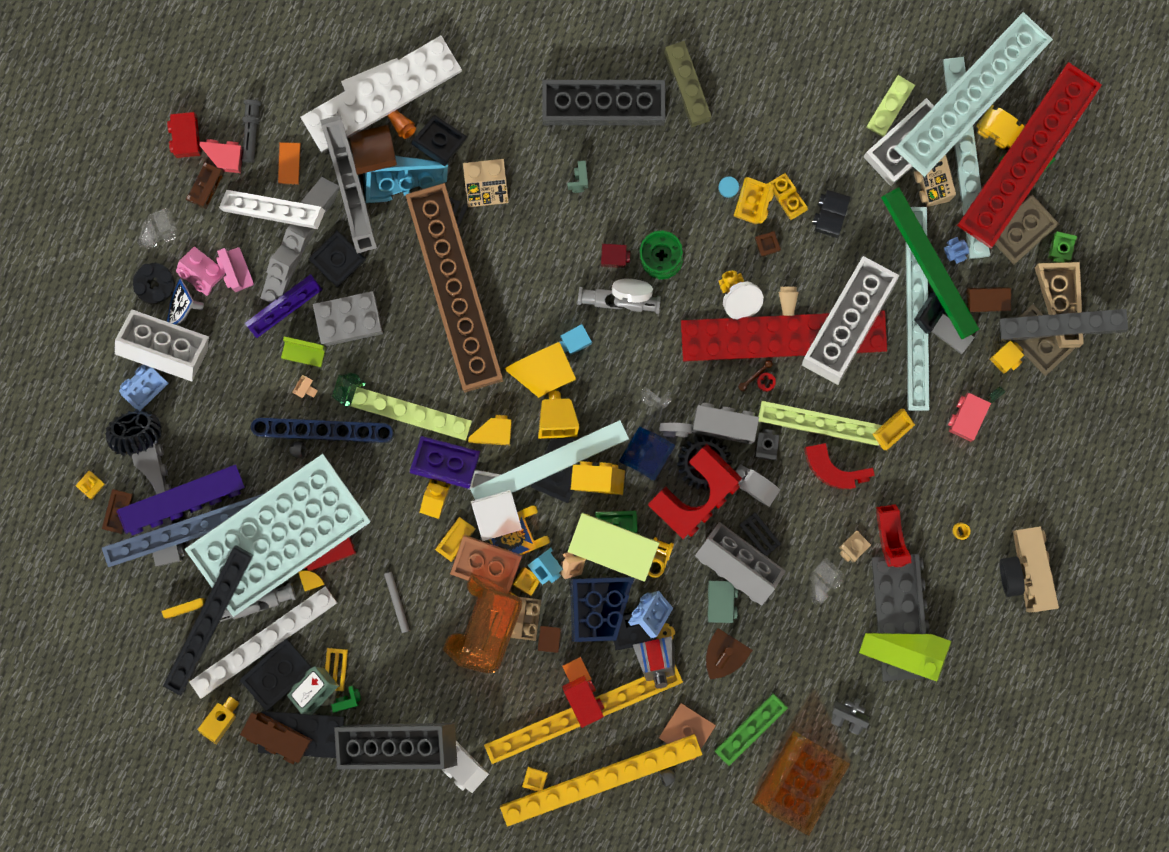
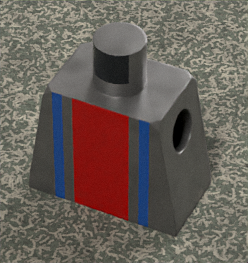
(657, 660)

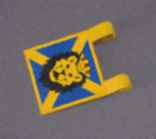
(521, 541)

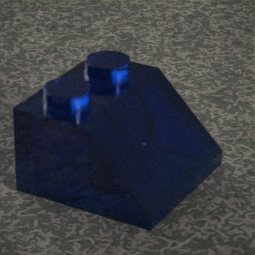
(647, 453)

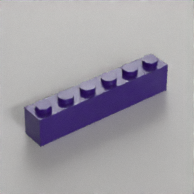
(180, 499)

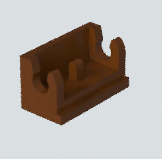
(205, 185)
(989, 299)

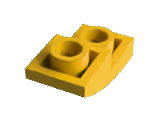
(788, 197)

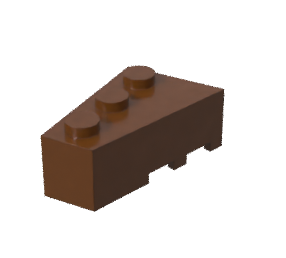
(275, 737)

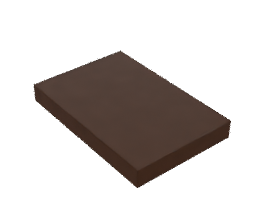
(373, 149)

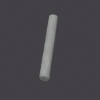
(396, 602)

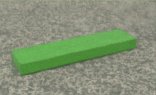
(751, 729)

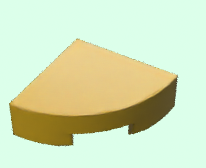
(310, 580)

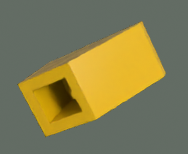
(434, 498)

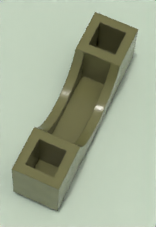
(688, 83)

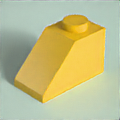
(494, 431)

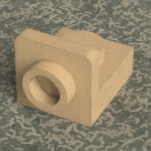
(854, 547)

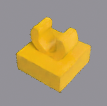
(90, 484)

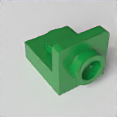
(343, 702)

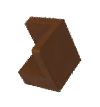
(549, 639)

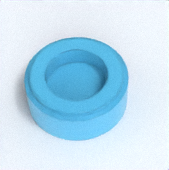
(728, 187)

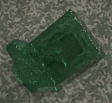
(346, 388)

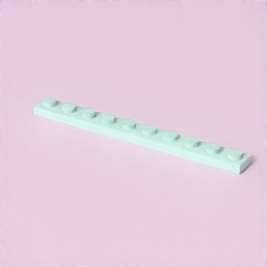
(966, 160)
(916, 338)

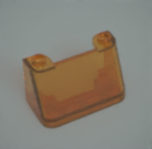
(488, 628)

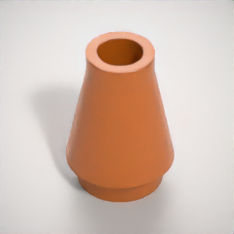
(403, 125)

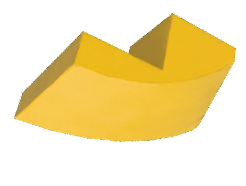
(543, 370)

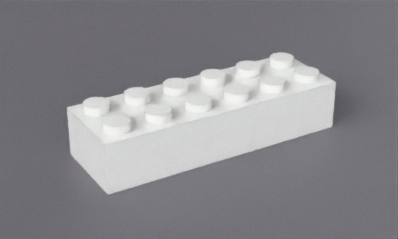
(850, 320)

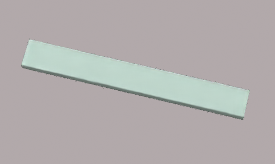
(553, 461)

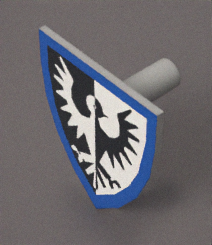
(181, 304)

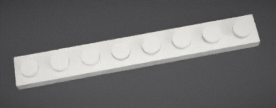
(263, 642)

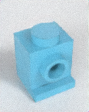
(546, 567)

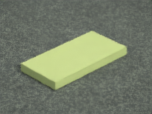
(613, 547)

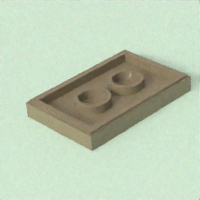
(1025, 229)
(1042, 351)

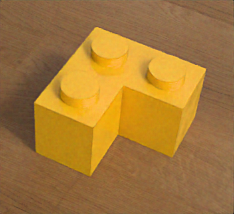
(600, 479)

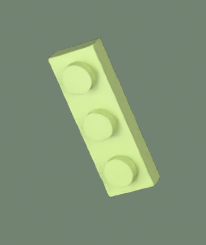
(890, 106)

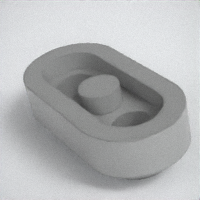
(676, 429)

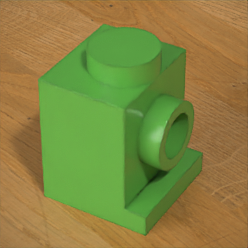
(1062, 239)

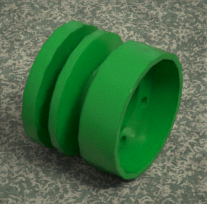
(653, 246)

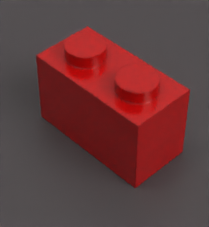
(184, 135)
(583, 702)

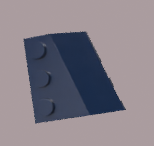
(598, 607)

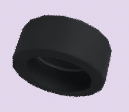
(1012, 576)

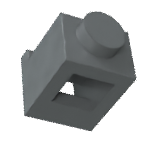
(763, 452)

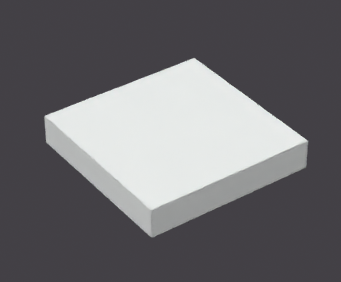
(496, 515)

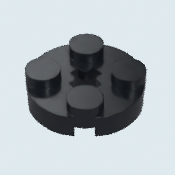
(149, 272)

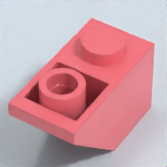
(224, 156)

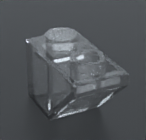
(158, 227)
(822, 579)

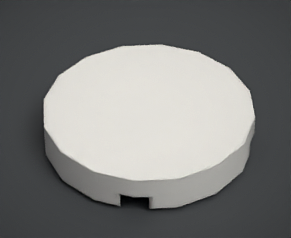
(633, 289)
(743, 300)

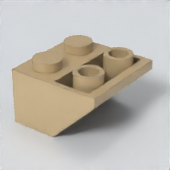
(528, 619)

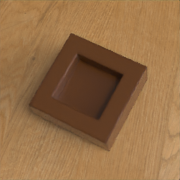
(767, 244)

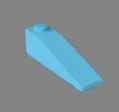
(403, 177)

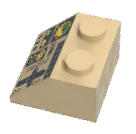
(485, 183)
(936, 185)

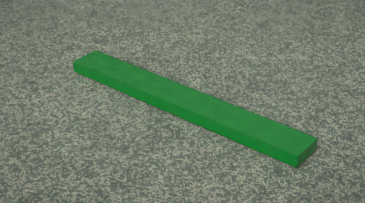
(930, 263)

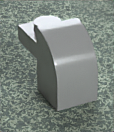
(757, 485)

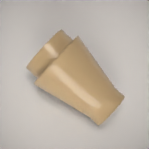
(788, 300)

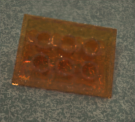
(800, 783)

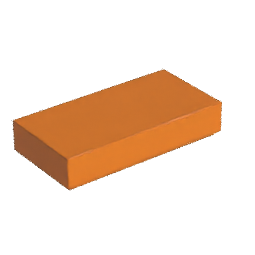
(289, 163)

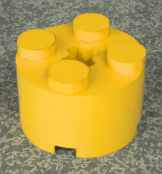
(1000, 127)

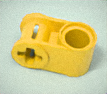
(661, 557)

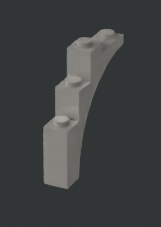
(349, 184)
(294, 243)

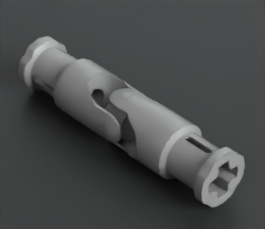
(598, 297)
(270, 600)

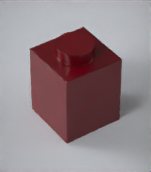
(614, 256)

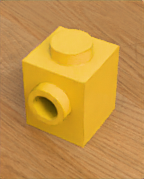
(1008, 357)

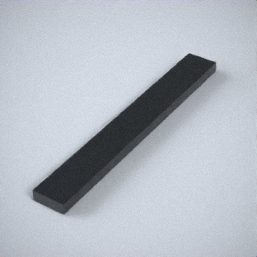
(208, 620)

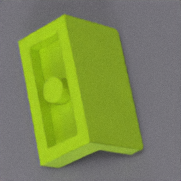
(303, 352)

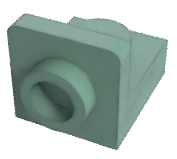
(581, 175)

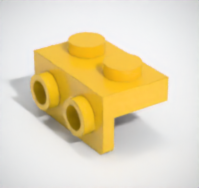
(754, 201)

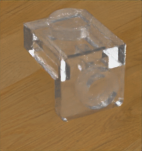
(650, 398)

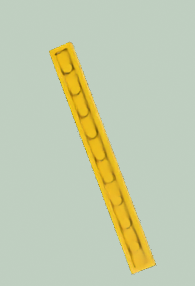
(567, 721)
(601, 780)

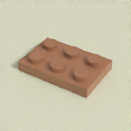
(487, 561)

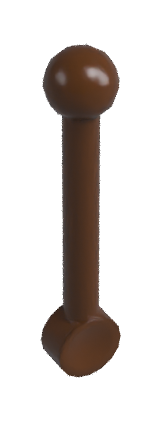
(743, 386)

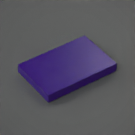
(445, 462)

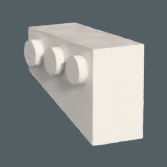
(468, 772)

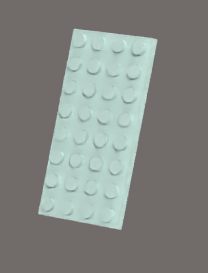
(282, 531)

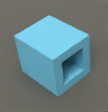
(575, 340)

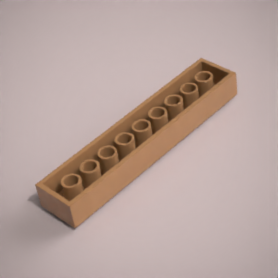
(454, 288)

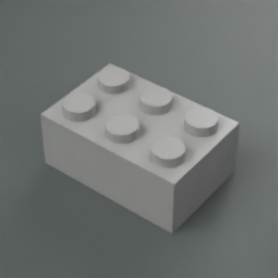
(348, 319)
(725, 423)

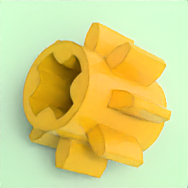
(729, 279)

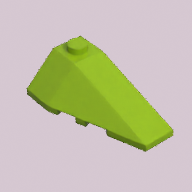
(911, 652)

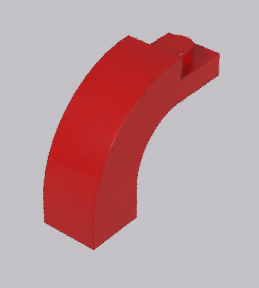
(825, 471)
(891, 536)

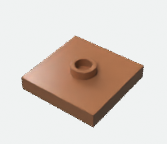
(686, 723)

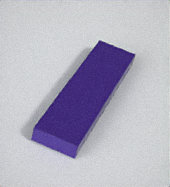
(283, 306)

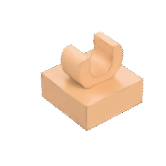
(303, 386)
(572, 565)

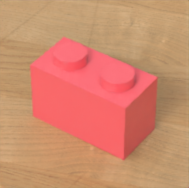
(969, 416)

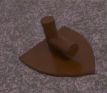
(725, 655)

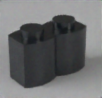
(832, 213)

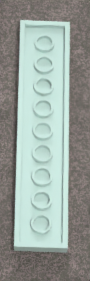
(973, 94)

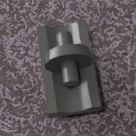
(852, 712)

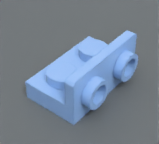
(142, 386)
(651, 613)

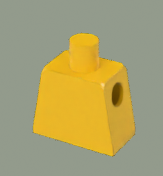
(557, 418)
(215, 729)

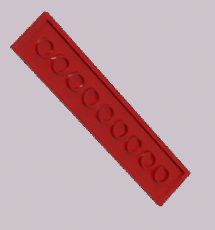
(1029, 155)
(764, 337)

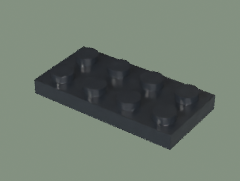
(316, 727)

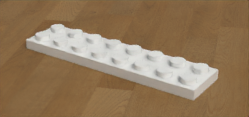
(385, 90)

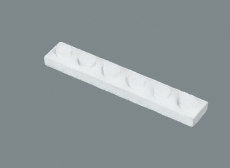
(272, 209)

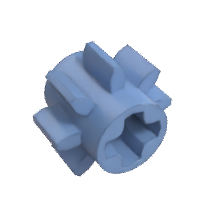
(956, 250)

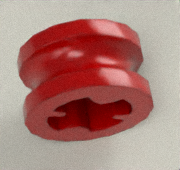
(762, 386)

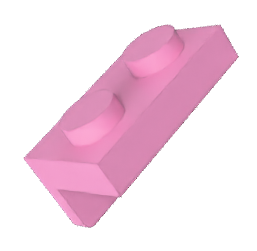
(236, 269)
(199, 270)

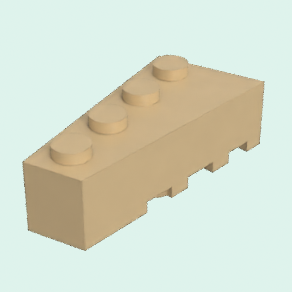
(1061, 294)
(1038, 578)

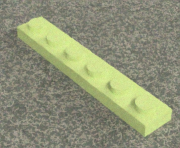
(411, 413)
(818, 423)

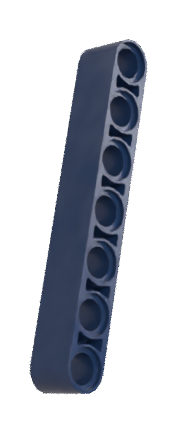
(312, 432)

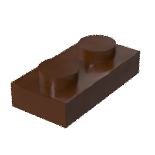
(117, 500)

